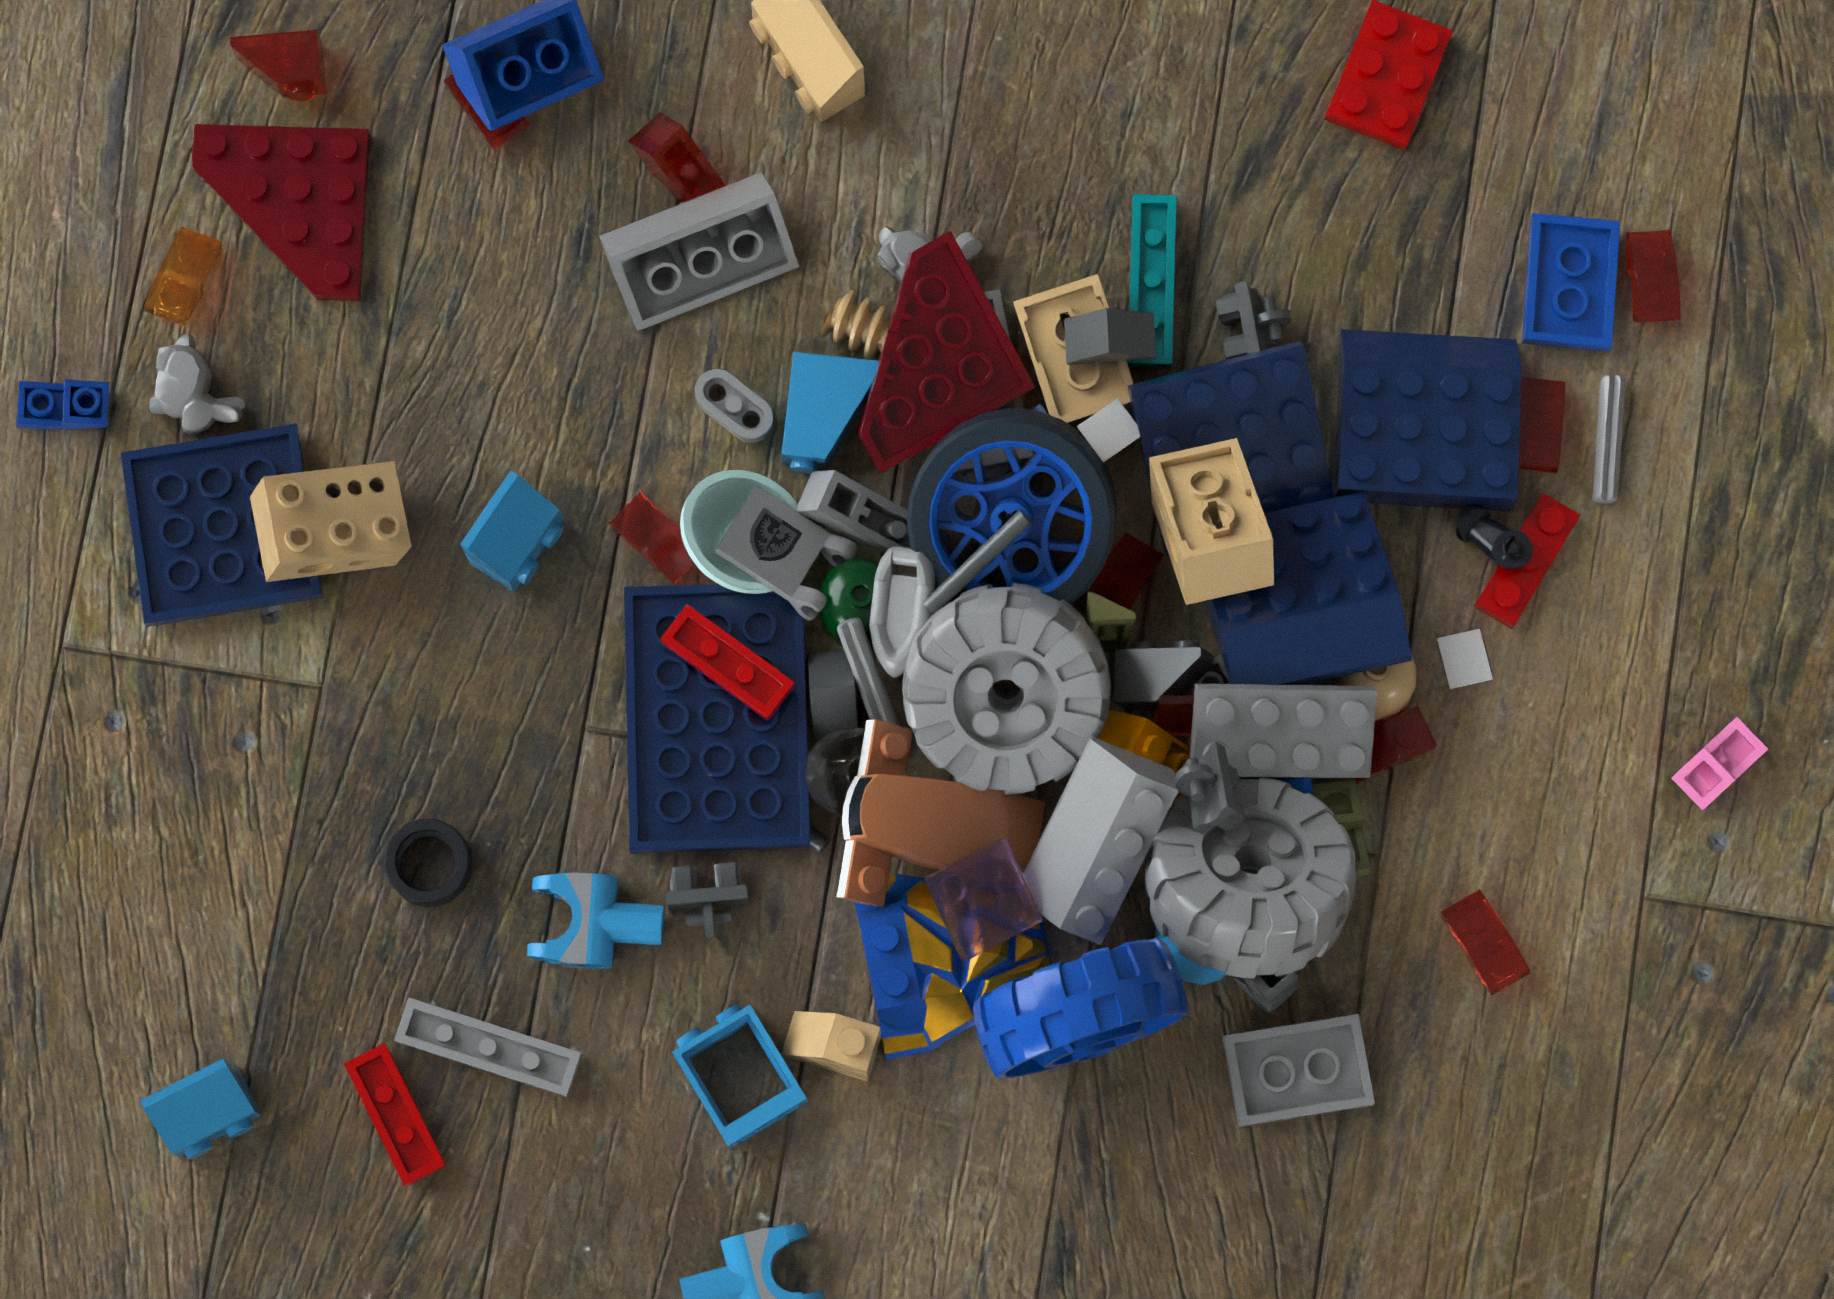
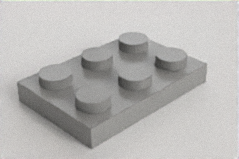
(1298, 1070)

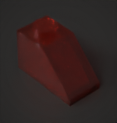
(285, 61)
(675, 159)

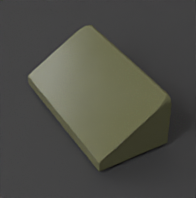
(1108, 621)

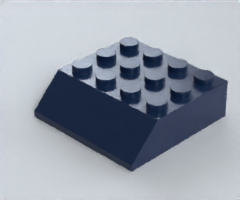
(1428, 420)
(1329, 602)

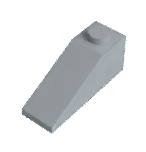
(854, 511)

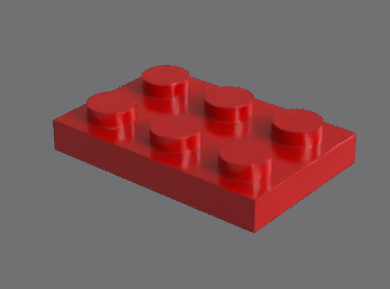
(1388, 75)

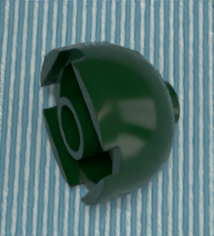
(848, 595)

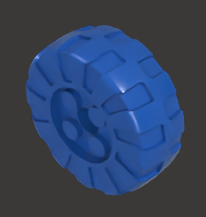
(1080, 1008)

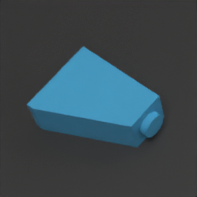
(823, 407)

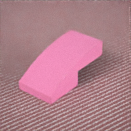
(1719, 763)

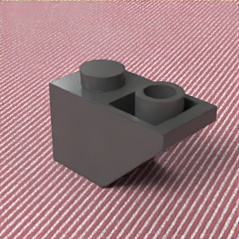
(1151, 671)

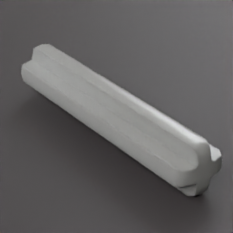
(1609, 439)
(866, 671)

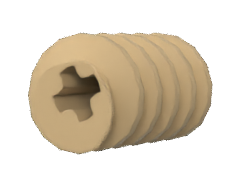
(858, 325)

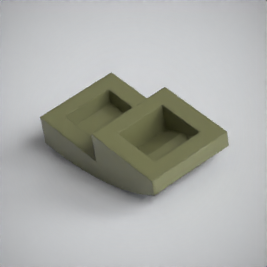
(1344, 802)

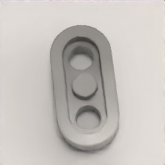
(735, 406)

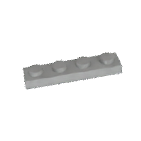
(488, 1047)

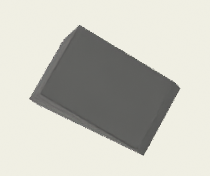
(1109, 336)
(831, 693)

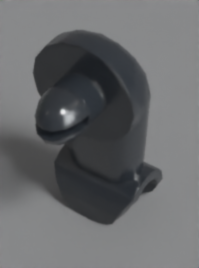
(1501, 544)

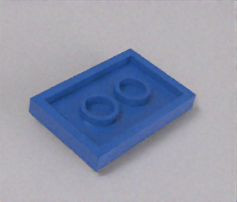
(1571, 282)

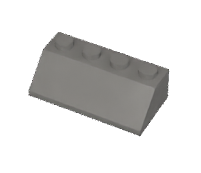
(699, 251)
(1098, 838)

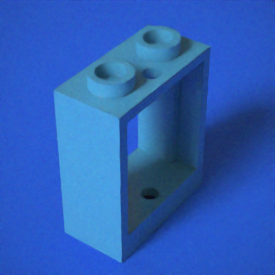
(766, 1114)

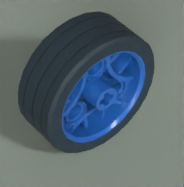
(1059, 452)

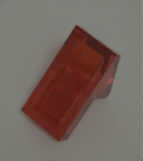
(1399, 741)

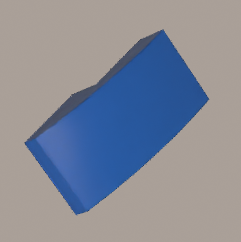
(62, 406)

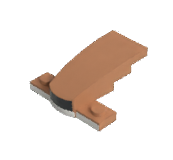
(920, 818)

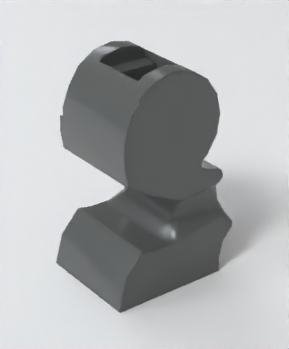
(1269, 990)

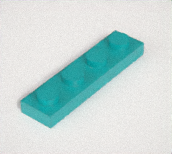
(1153, 270)

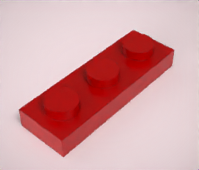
(1511, 590)
(727, 662)
(395, 1115)

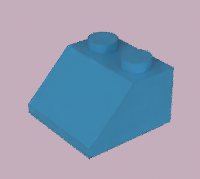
(513, 533)
(202, 1109)

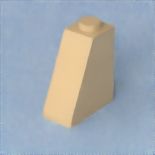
(833, 1043)

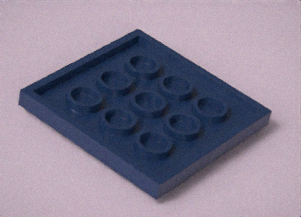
(1255, 398)
(198, 526)

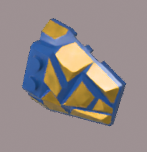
(917, 975)

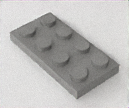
(1287, 728)

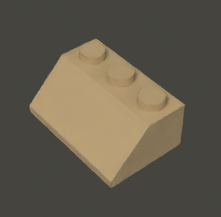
(810, 52)

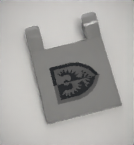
(780, 547)

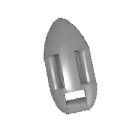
(899, 606)

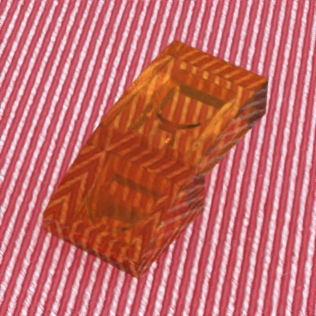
(182, 276)

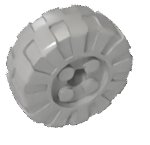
(998, 733)
(1256, 893)

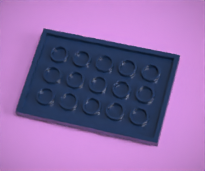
(699, 758)

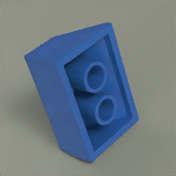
(524, 61)

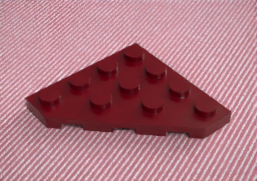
(297, 193)
(939, 358)

